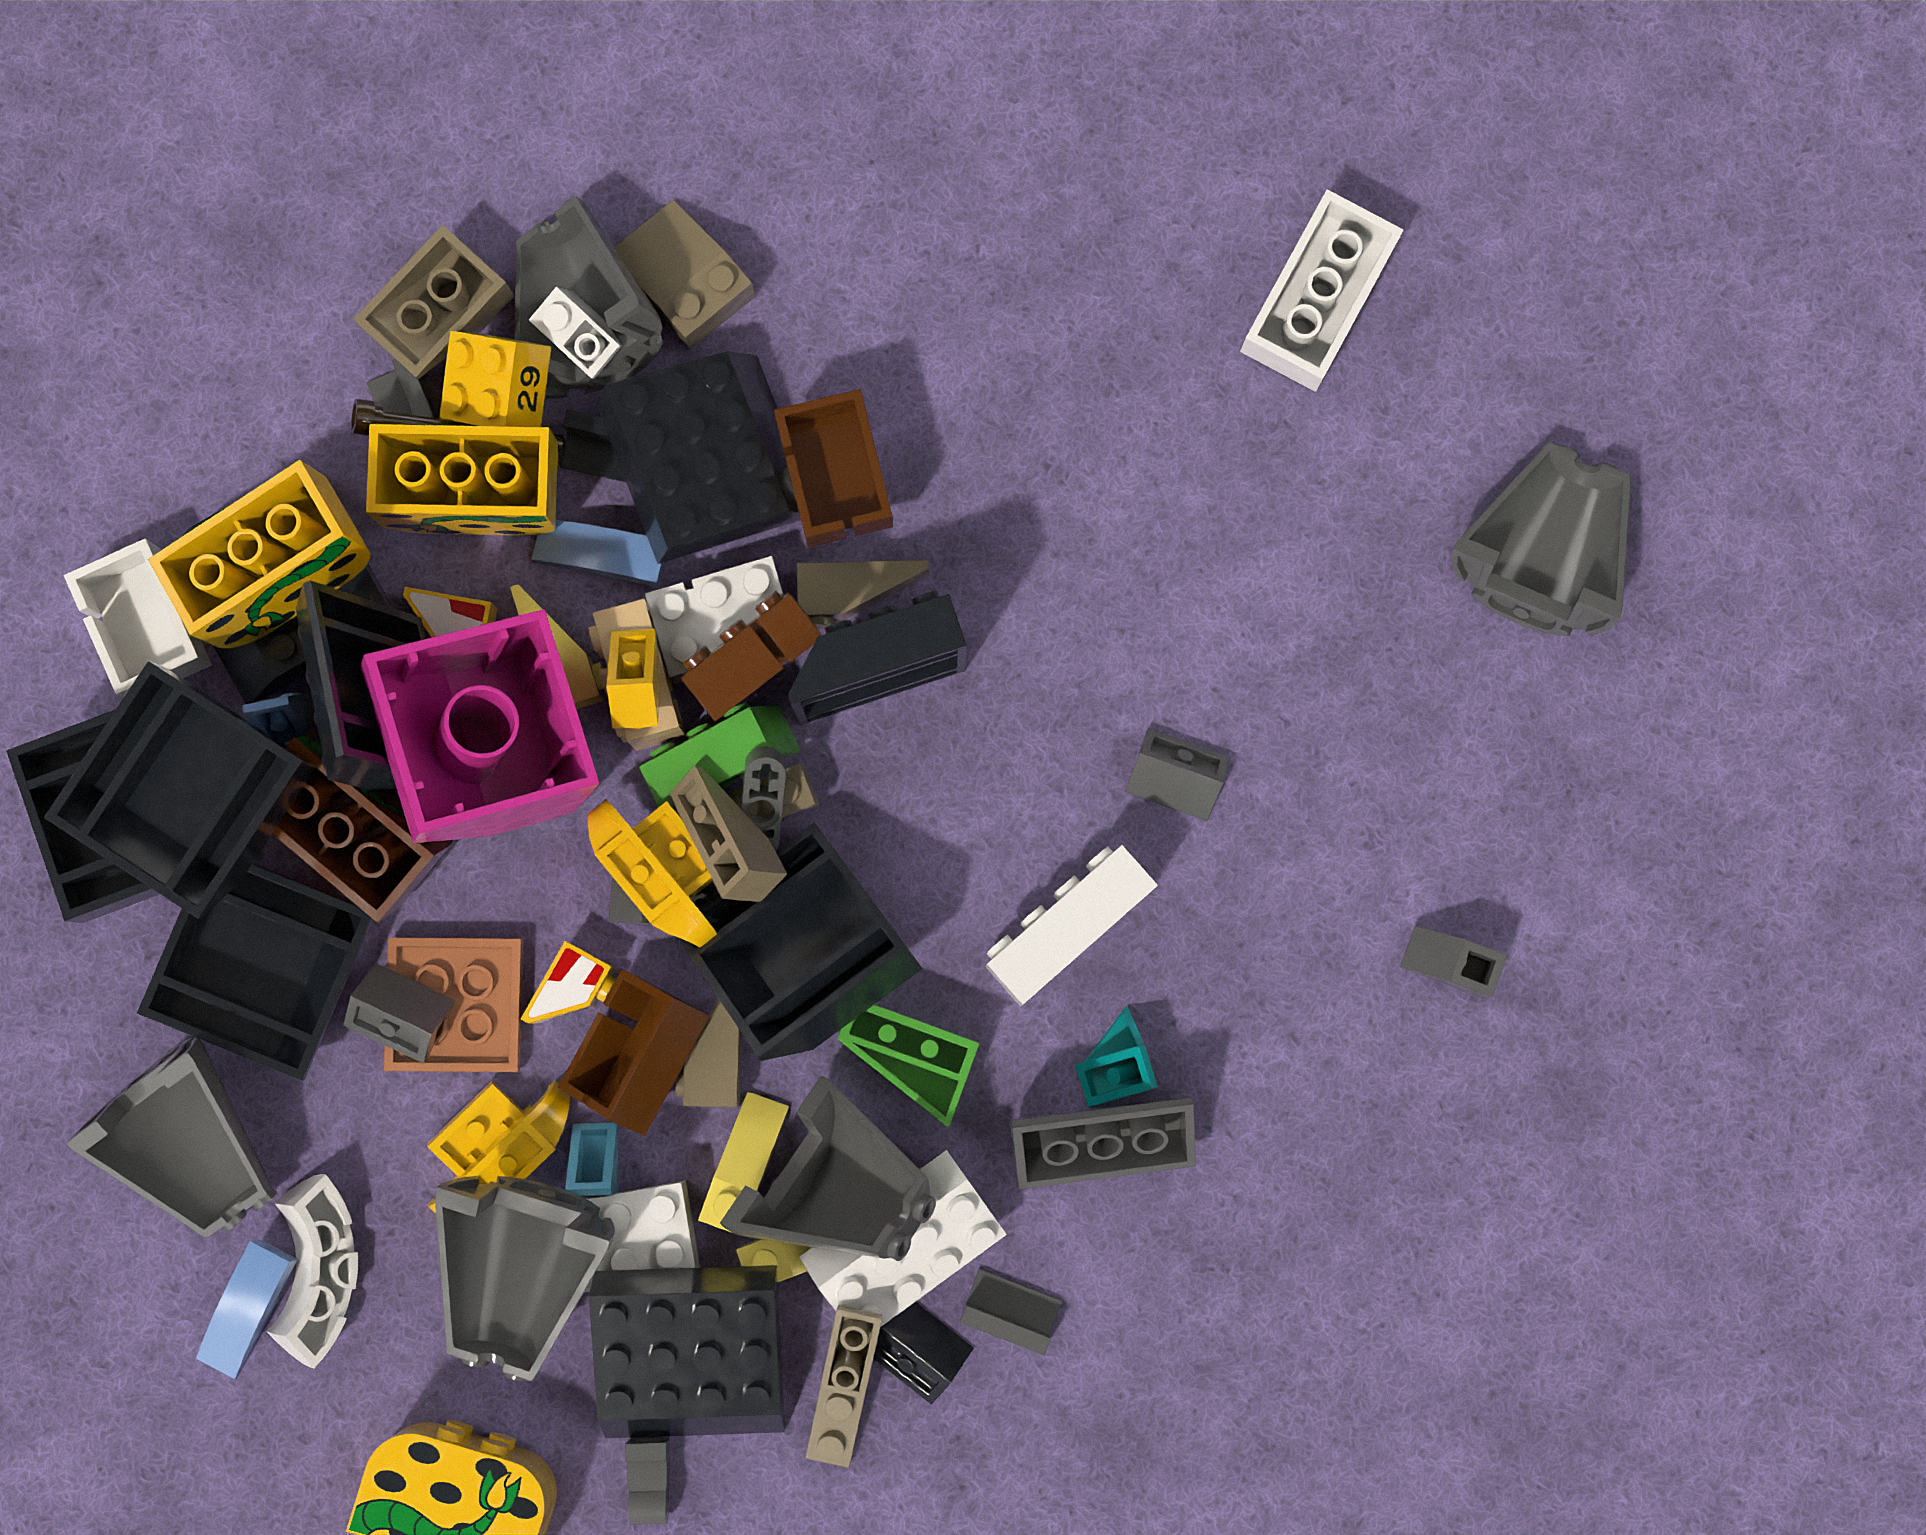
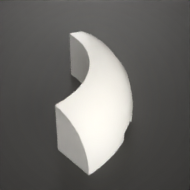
(323, 1271)

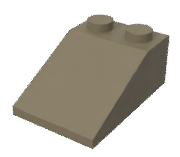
(685, 274)
(430, 295)

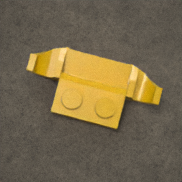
(654, 867)
(499, 1137)

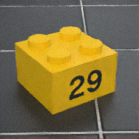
(494, 381)

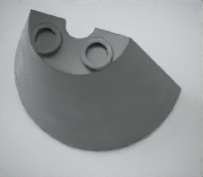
(583, 260)
(1552, 546)
(179, 1143)
(840, 1188)
(513, 1267)

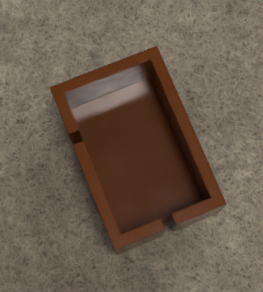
(834, 467)
(749, 654)
(631, 1070)

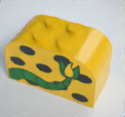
(462, 479)
(249, 562)
(453, 1484)

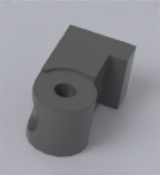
(648, 1479)

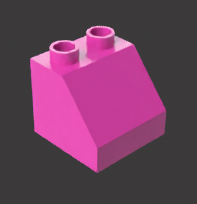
(480, 729)

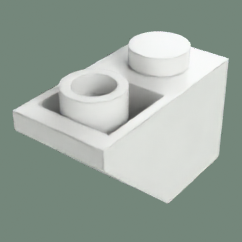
(576, 330)

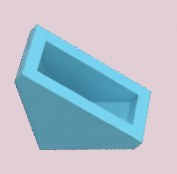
(593, 1159)

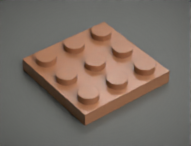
(486, 984)

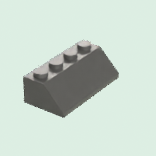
(1104, 1142)

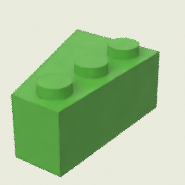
(719, 749)
(914, 1056)

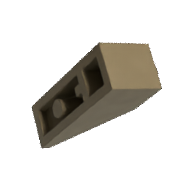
(843, 589)
(726, 839)
(714, 1064)

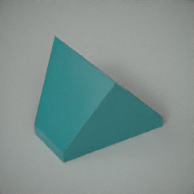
(1117, 1064)

